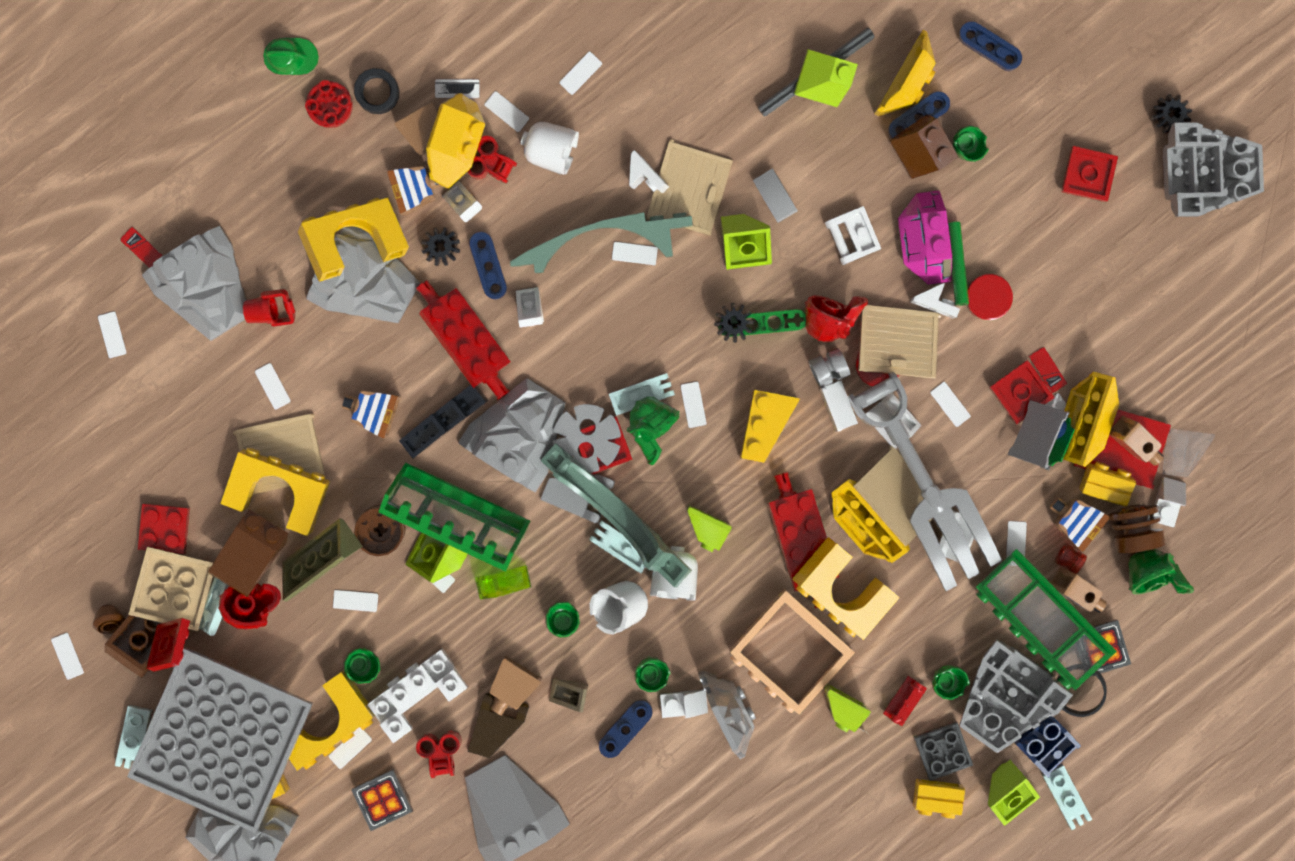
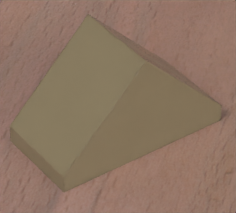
(568, 694)

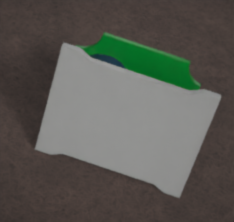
(1043, 436)

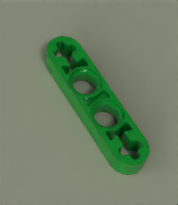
(762, 319)

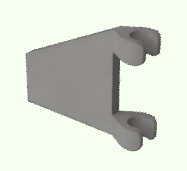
(565, 498)

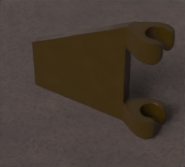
(494, 729)

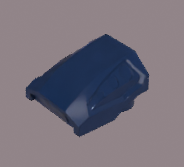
(1047, 745)

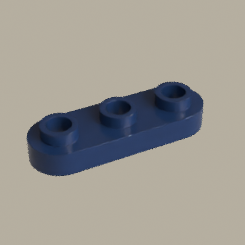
(1000, 47)
(924, 107)
(485, 255)
(633, 721)

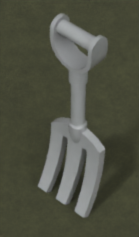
(935, 502)

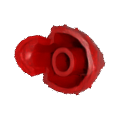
(831, 320)
(249, 611)

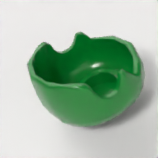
(970, 143)
(562, 619)
(361, 666)
(651, 674)
(950, 682)

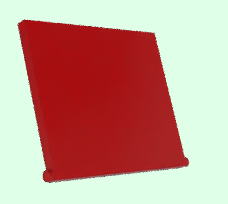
(1119, 458)

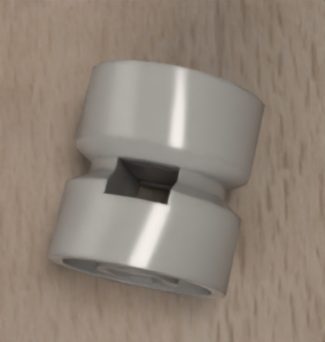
(830, 367)

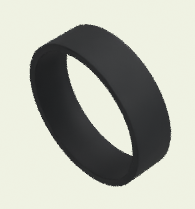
(1089, 712)

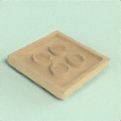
(171, 588)

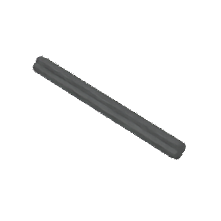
(842, 53)

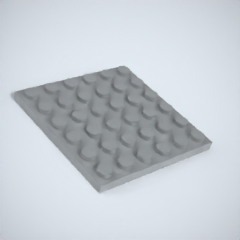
(220, 740)

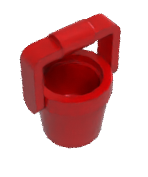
(265, 308)

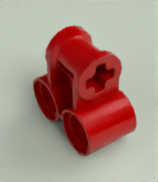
(493, 163)
(440, 758)

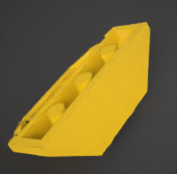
(910, 78)
(454, 139)
(1092, 413)
(865, 525)

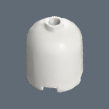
(550, 146)
(687, 589)
(618, 606)

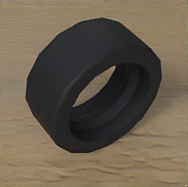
(371, 74)

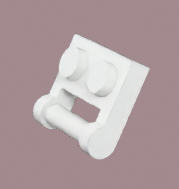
(860, 232)

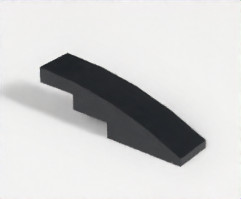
(443, 420)

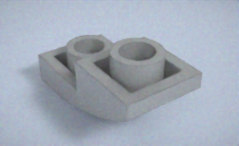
(775, 195)

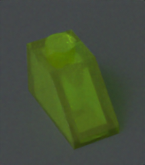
(503, 583)

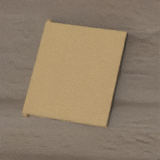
(694, 184)
(898, 341)
(289, 440)
(892, 493)

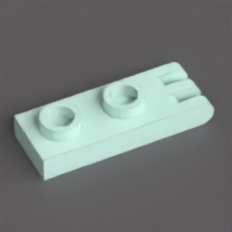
(625, 399)
(618, 546)
(211, 615)
(133, 733)
(1066, 796)

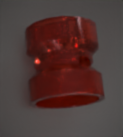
(1070, 558)

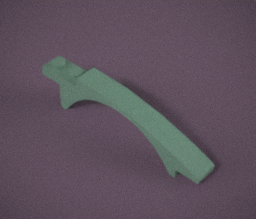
(655, 230)
(642, 537)

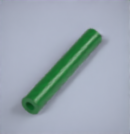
(958, 265)

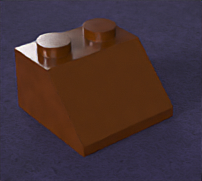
(923, 147)

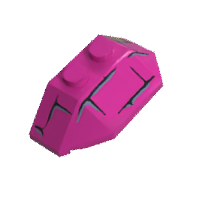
(926, 238)

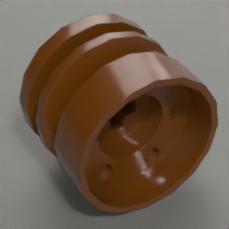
(1137, 529)
(371, 539)

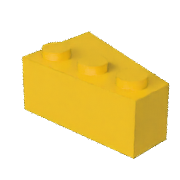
(765, 423)

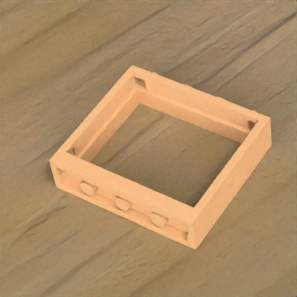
(771, 687)

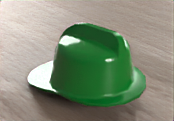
(290, 56)

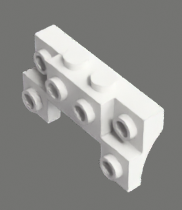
(418, 683)

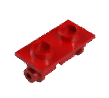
(904, 701)

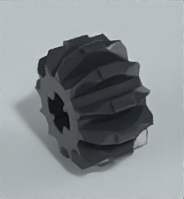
(1167, 105)
(432, 247)
(728, 328)

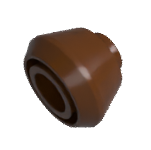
(107, 619)

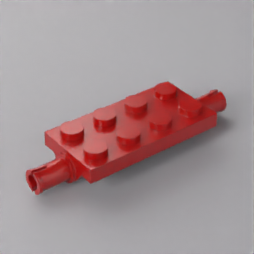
(464, 338)
(796, 525)

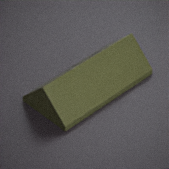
(318, 558)

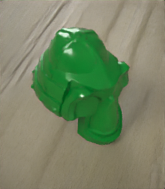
(648, 422)
(1153, 570)

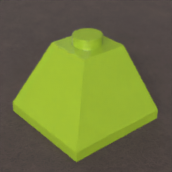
(825, 78)
(745, 241)
(708, 529)
(434, 558)
(845, 710)
(1010, 792)

